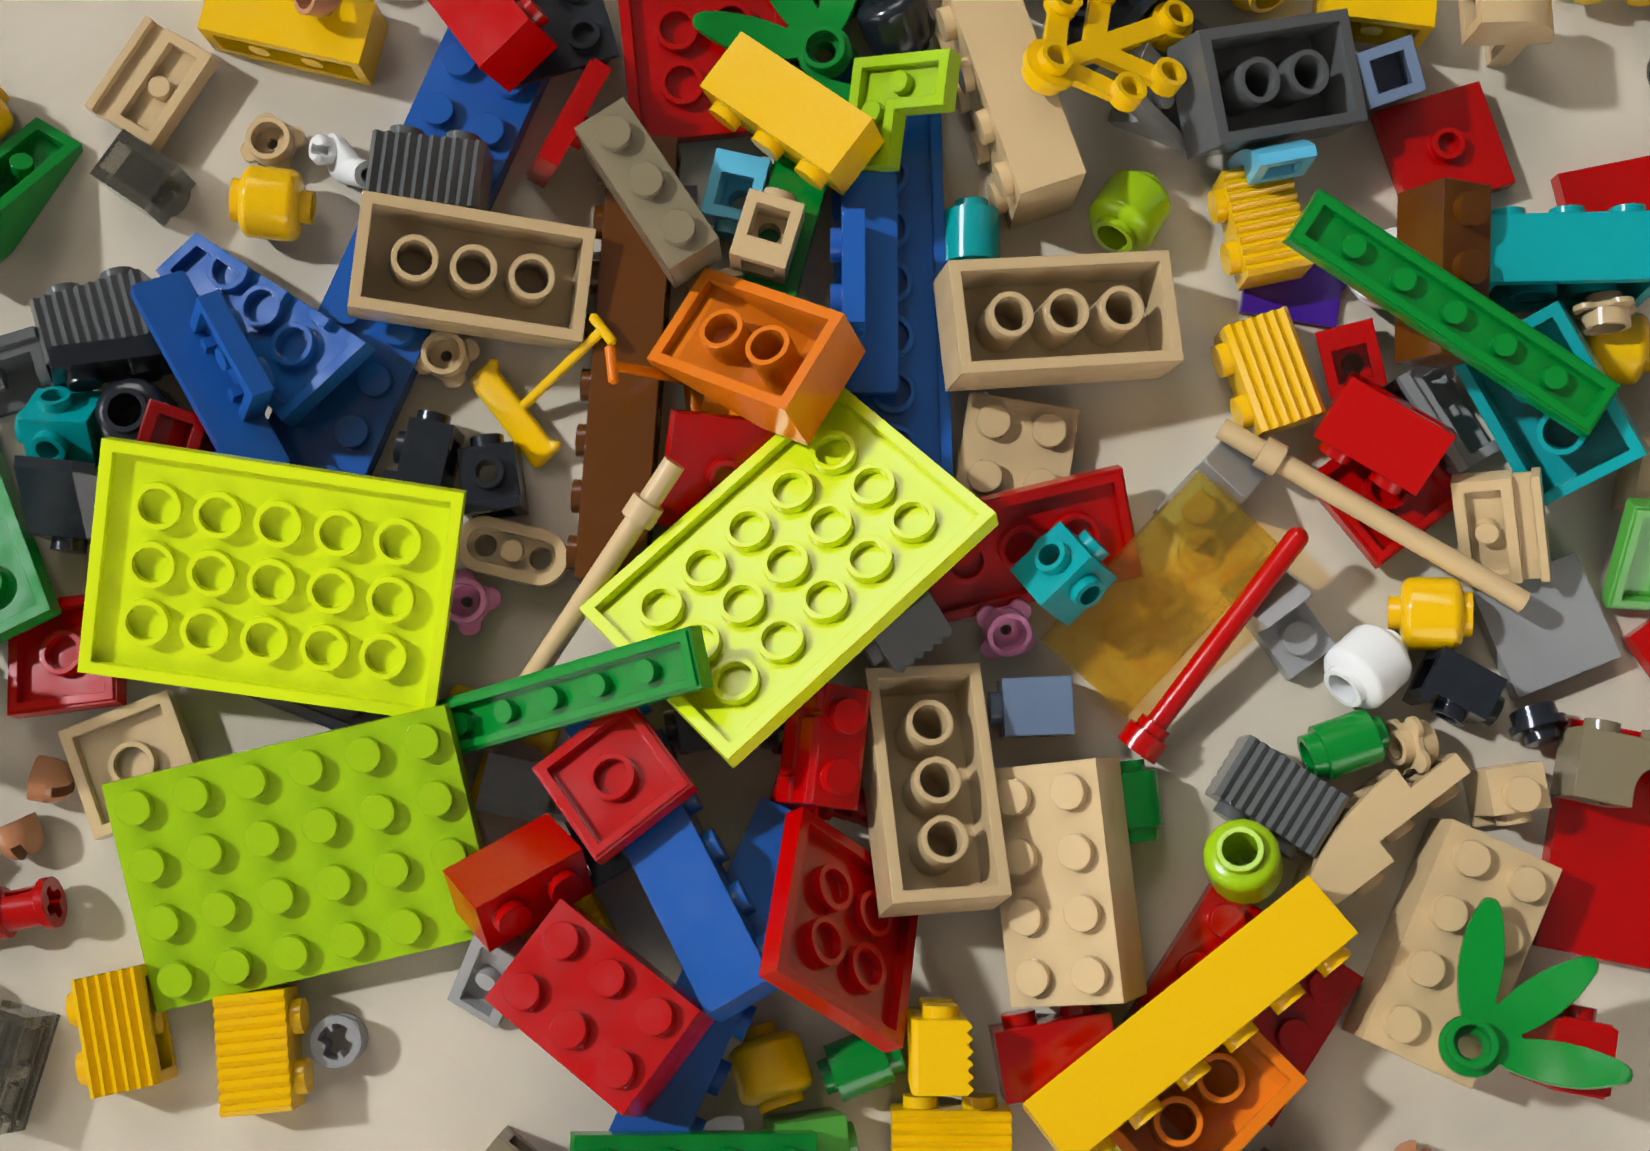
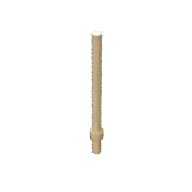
(1272, 457)
(640, 514)

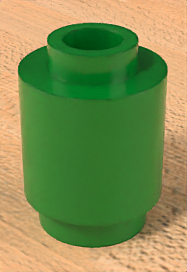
(1344, 744)
(1141, 801)
(858, 1067)

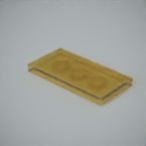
(1167, 592)

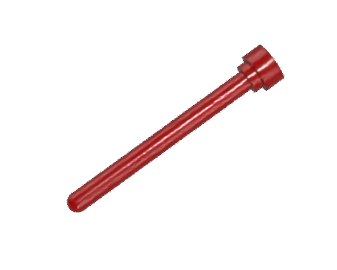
(1150, 732)

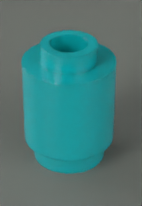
(972, 229)

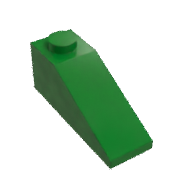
(30, 172)

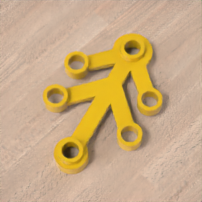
(1054, 66)

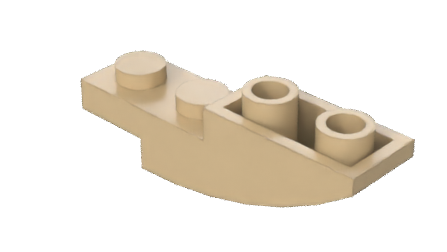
(1377, 811)

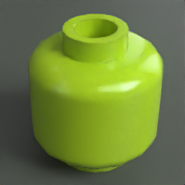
(1129, 211)
(1229, 851)

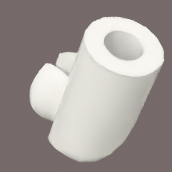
(339, 158)

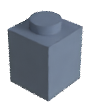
(1390, 72)
(1032, 707)

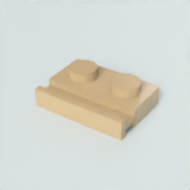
(152, 83)
(1503, 522)

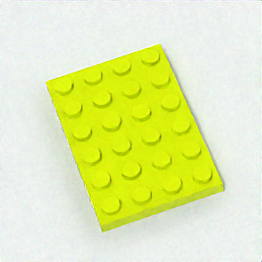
(794, 568)
(269, 578)

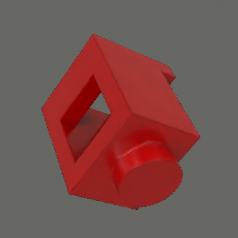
(1347, 339)

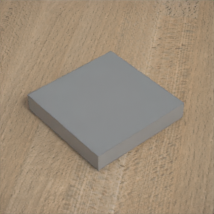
(1554, 633)

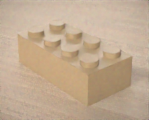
(1014, 128)
(470, 271)
(1057, 320)
(932, 792)
(1073, 895)
(1413, 970)

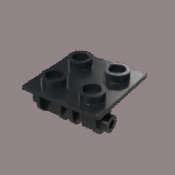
(581, 34)

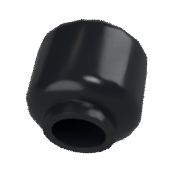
(896, 25)
(123, 407)

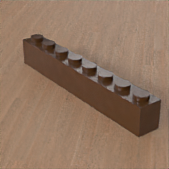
(622, 418)

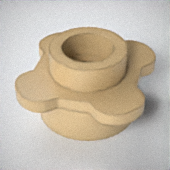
(269, 128)
(1605, 313)
(453, 371)
(1412, 745)

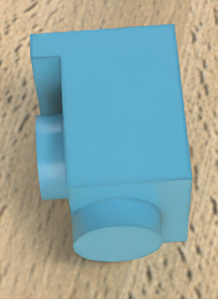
(730, 179)

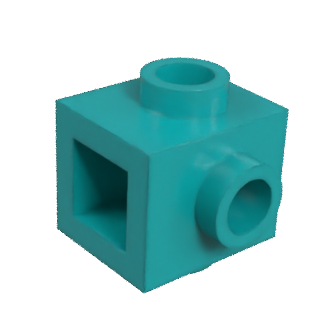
(60, 425)
(1065, 572)

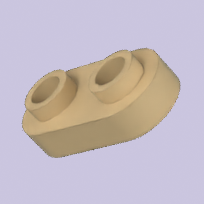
(514, 551)

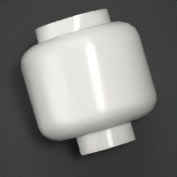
(1367, 666)

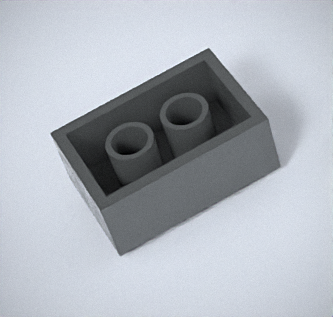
(1268, 83)

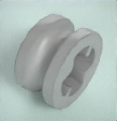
(321, 1045)

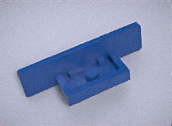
(869, 278)
(212, 364)

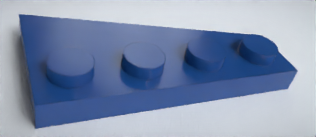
(299, 343)

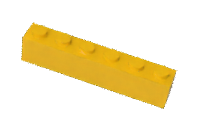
(1191, 1019)

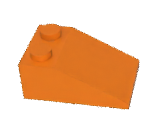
(760, 353)
(1221, 1107)

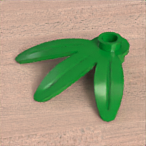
(807, 32)
(1529, 1006)

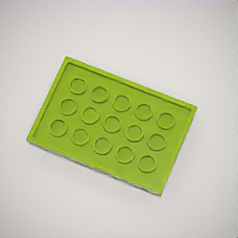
(296, 856)

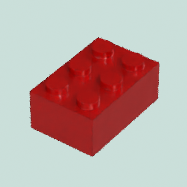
(600, 1009)

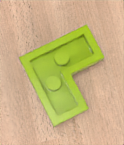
(900, 87)

